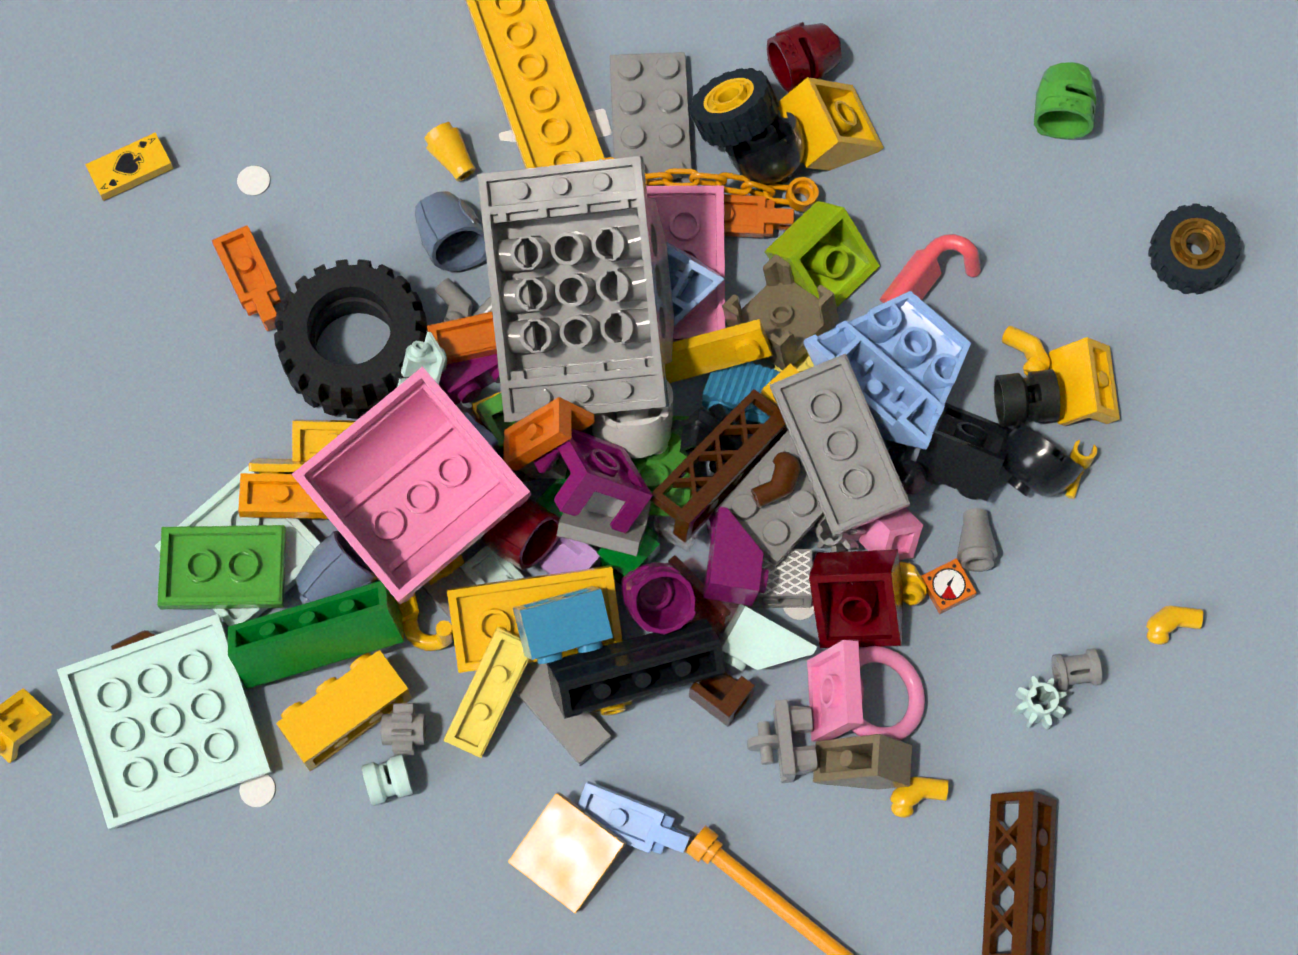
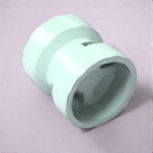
(377, 782)

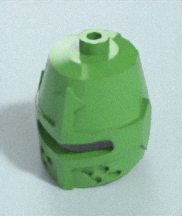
(1065, 101)

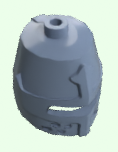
(446, 224)
(332, 570)

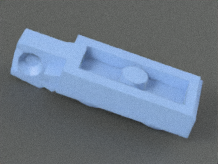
(632, 820)

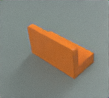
(543, 431)

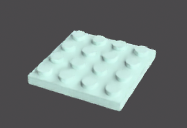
(163, 721)

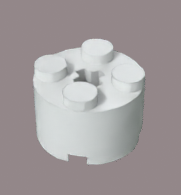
(638, 431)

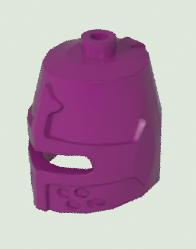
(658, 597)

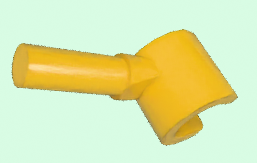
(1083, 461)

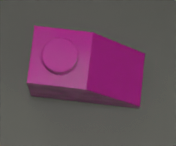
(733, 563)

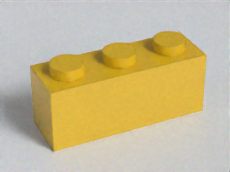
(343, 709)

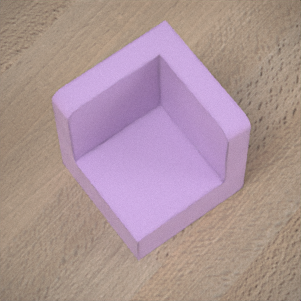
(569, 556)

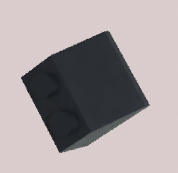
(965, 453)

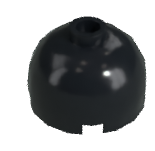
(772, 154)
(1037, 463)

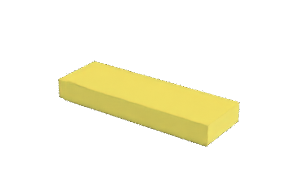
(488, 693)

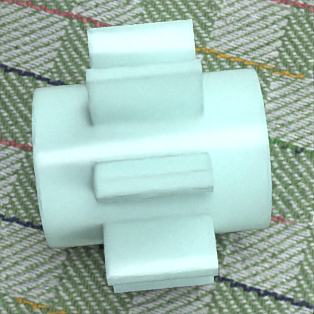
(1044, 692)

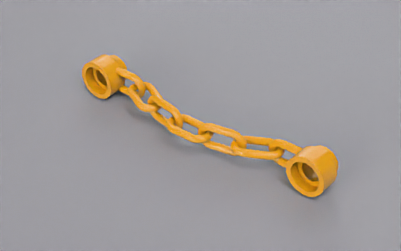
(797, 186)

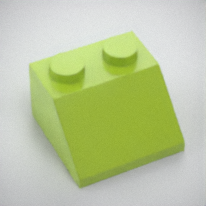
(825, 251)

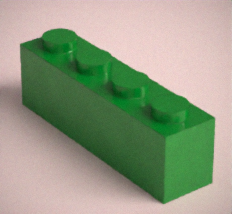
(315, 634)

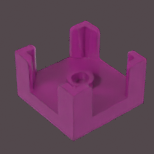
(598, 468)

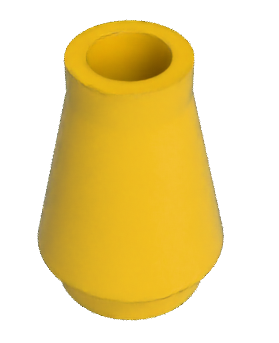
(449, 149)

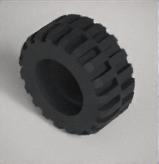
(328, 297)

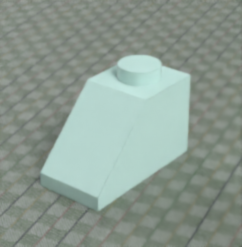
(760, 642)

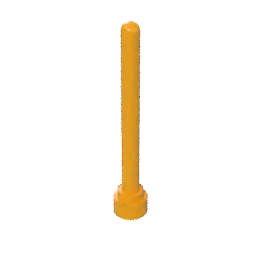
(708, 848)

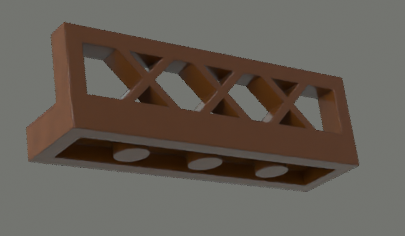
(728, 476)
(1031, 872)

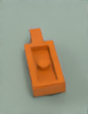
(754, 216)
(248, 274)

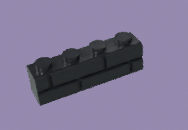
(635, 668)

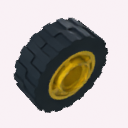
(734, 107)

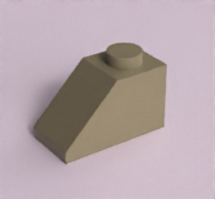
(863, 762)

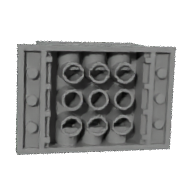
(578, 286)

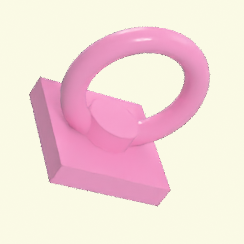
(838, 691)

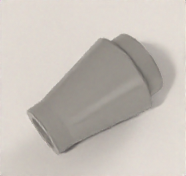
(976, 542)

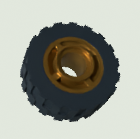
(1200, 227)

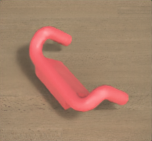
(924, 270)

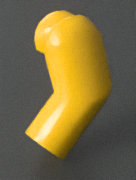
(1031, 347)
(913, 584)
(1169, 619)
(920, 787)

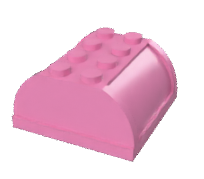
(411, 485)

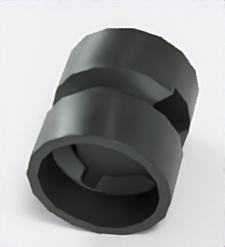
(1012, 397)

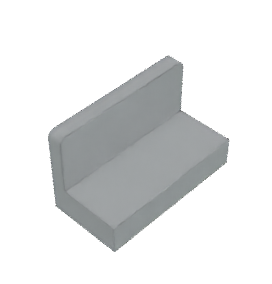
(594, 527)

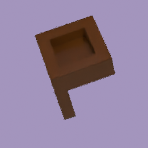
(722, 696)

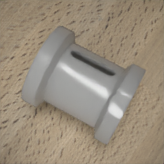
(1076, 669)

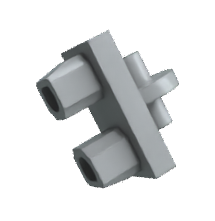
(791, 759)

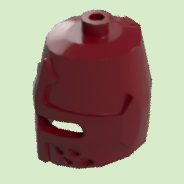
(803, 53)
(512, 533)

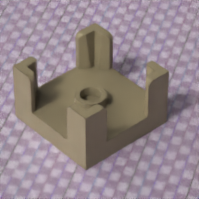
(786, 312)

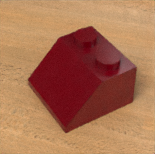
(858, 597)

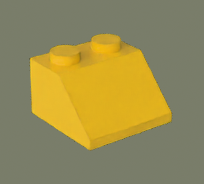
(831, 122)

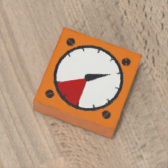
(948, 586)

